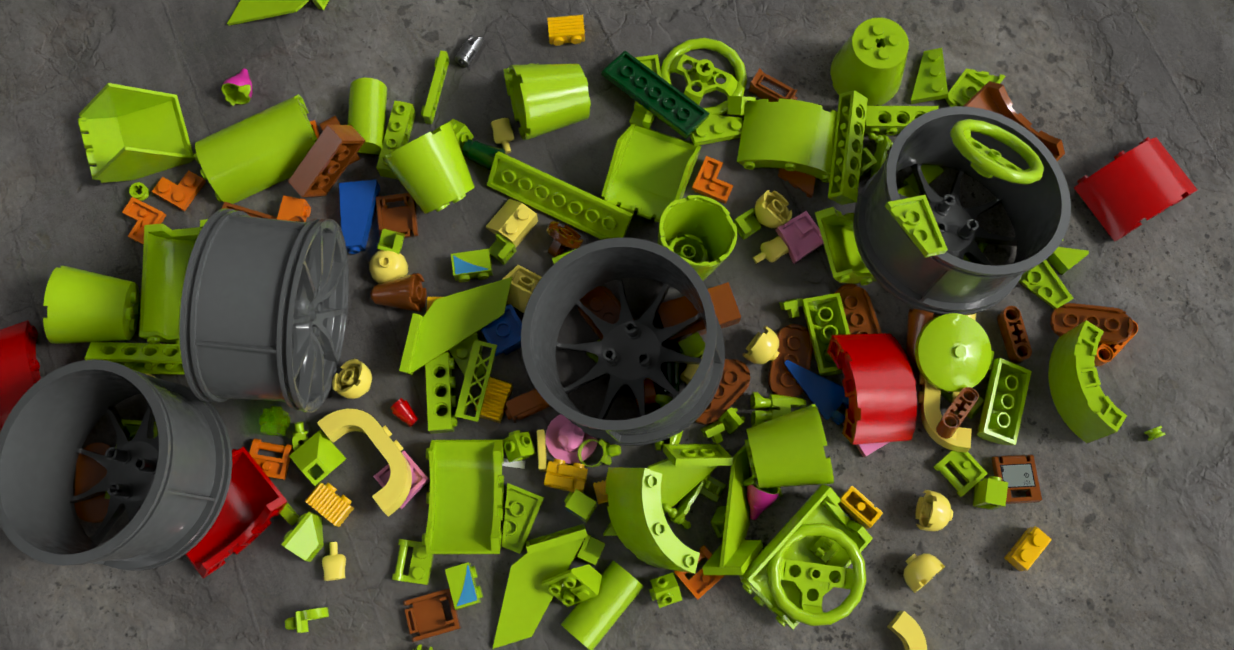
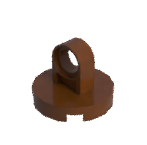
(563, 238)

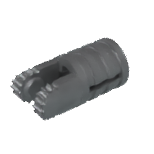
(468, 50)

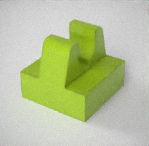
(791, 306)
(731, 420)
(713, 431)
(712, 489)
(824, 549)

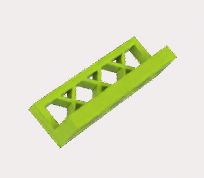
(469, 378)

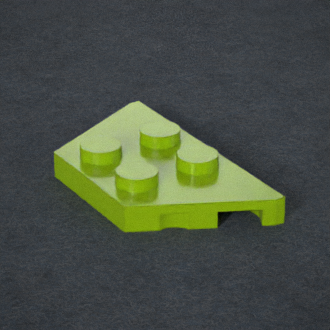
(968, 85)

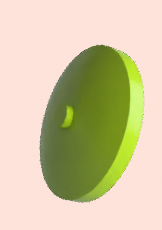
(953, 352)

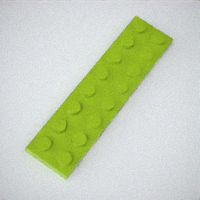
(558, 198)

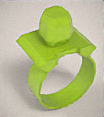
(608, 452)
(301, 618)

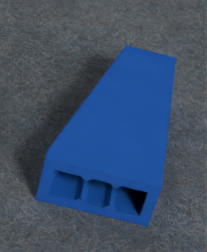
(357, 212)

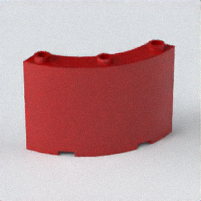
(1134, 187)
(17, 365)
(877, 386)
(244, 516)

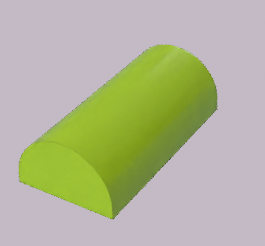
(368, 112)
(825, 318)
(1004, 403)
(595, 616)

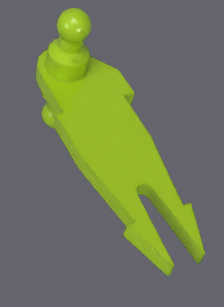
(883, 145)
(678, 515)

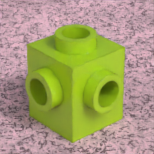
(518, 446)
(665, 590)

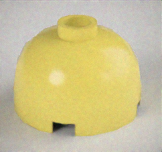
(772, 209)
(387, 266)
(763, 347)
(352, 380)
(933, 511)
(921, 570)

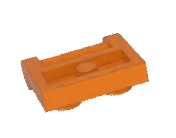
(272, 466)
(699, 583)

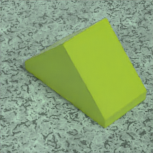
(1066, 258)

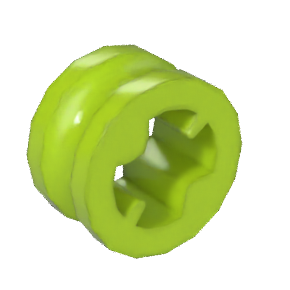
(145, 191)
(1154, 433)

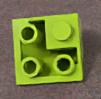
(317, 457)
(306, 538)
(574, 585)

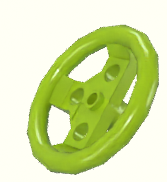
(704, 73)
(990, 161)
(811, 610)

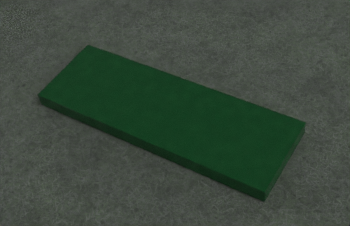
(655, 94)

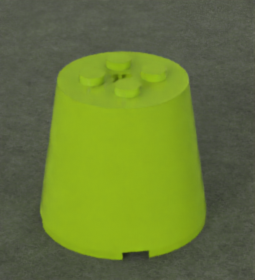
(872, 61)
(548, 97)
(432, 169)
(698, 232)
(89, 307)
(790, 450)

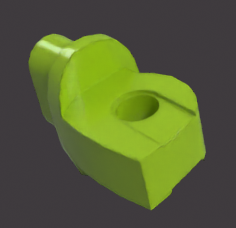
(299, 434)

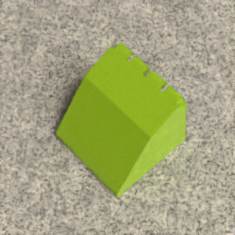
(133, 133)
(648, 171)

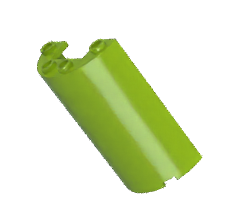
(256, 150)
(163, 276)
(819, 508)

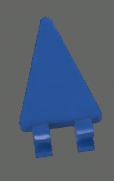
(820, 391)

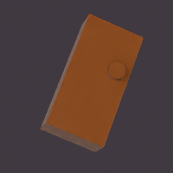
(326, 160)
(681, 309)

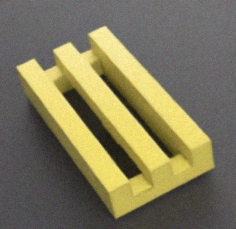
(541, 449)

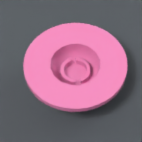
(565, 438)

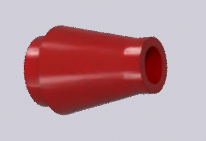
(404, 412)

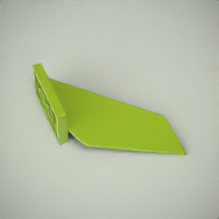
(260, 9)
(451, 322)
(684, 470)
(735, 552)
(524, 595)

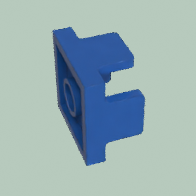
(504, 332)

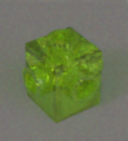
(274, 421)

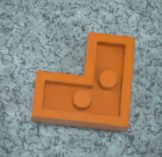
(707, 181)
(181, 194)
(144, 215)

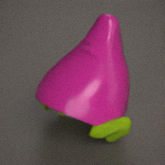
(238, 88)
(760, 498)

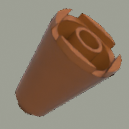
(401, 293)
(916, 322)

